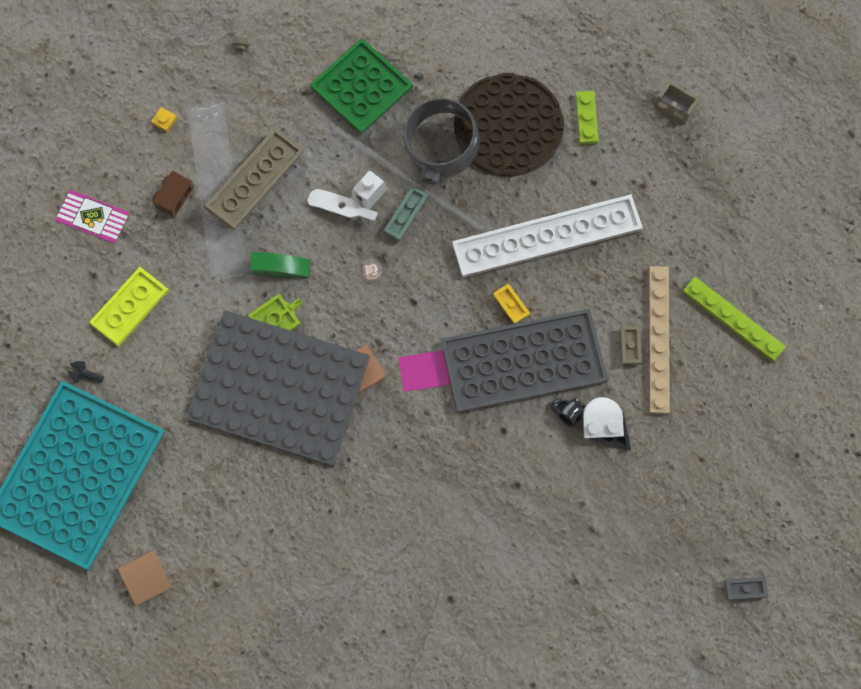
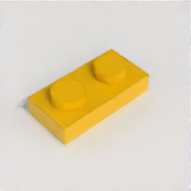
(511, 304)

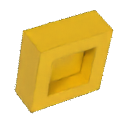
(164, 119)

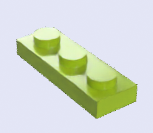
(587, 117)

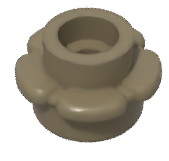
(240, 43)

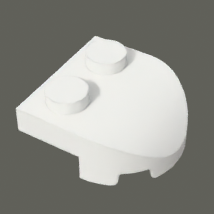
(602, 419)

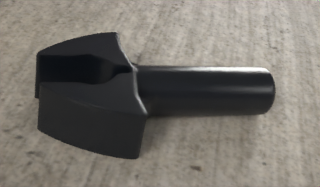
(84, 373)

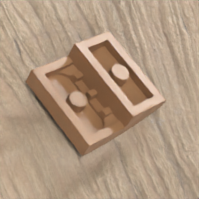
(144, 577)

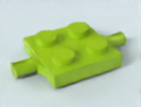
(278, 313)

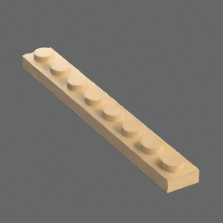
(659, 341)

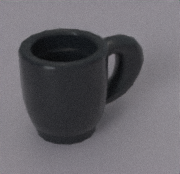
(570, 412)

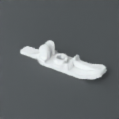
(332, 202)

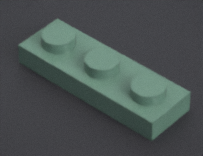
(406, 213)

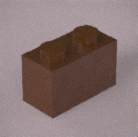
(172, 194)

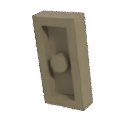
(631, 345)

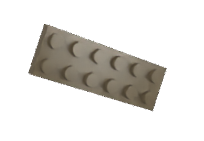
(254, 179)

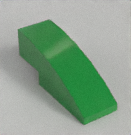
(279, 265)

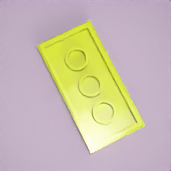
(129, 306)

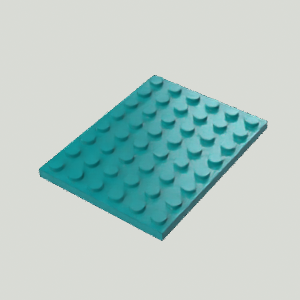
(76, 474)

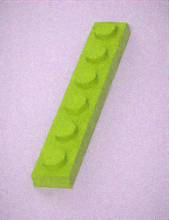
(734, 319)

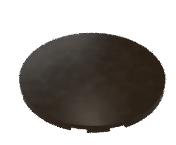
(516, 124)

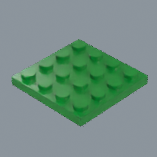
(361, 86)

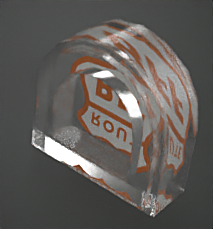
(371, 268)

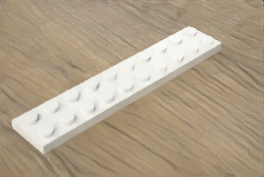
(546, 236)

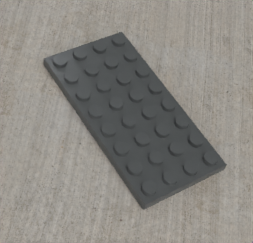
(523, 360)

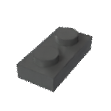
(746, 588)

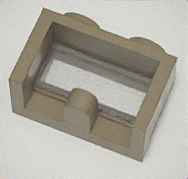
(676, 102)

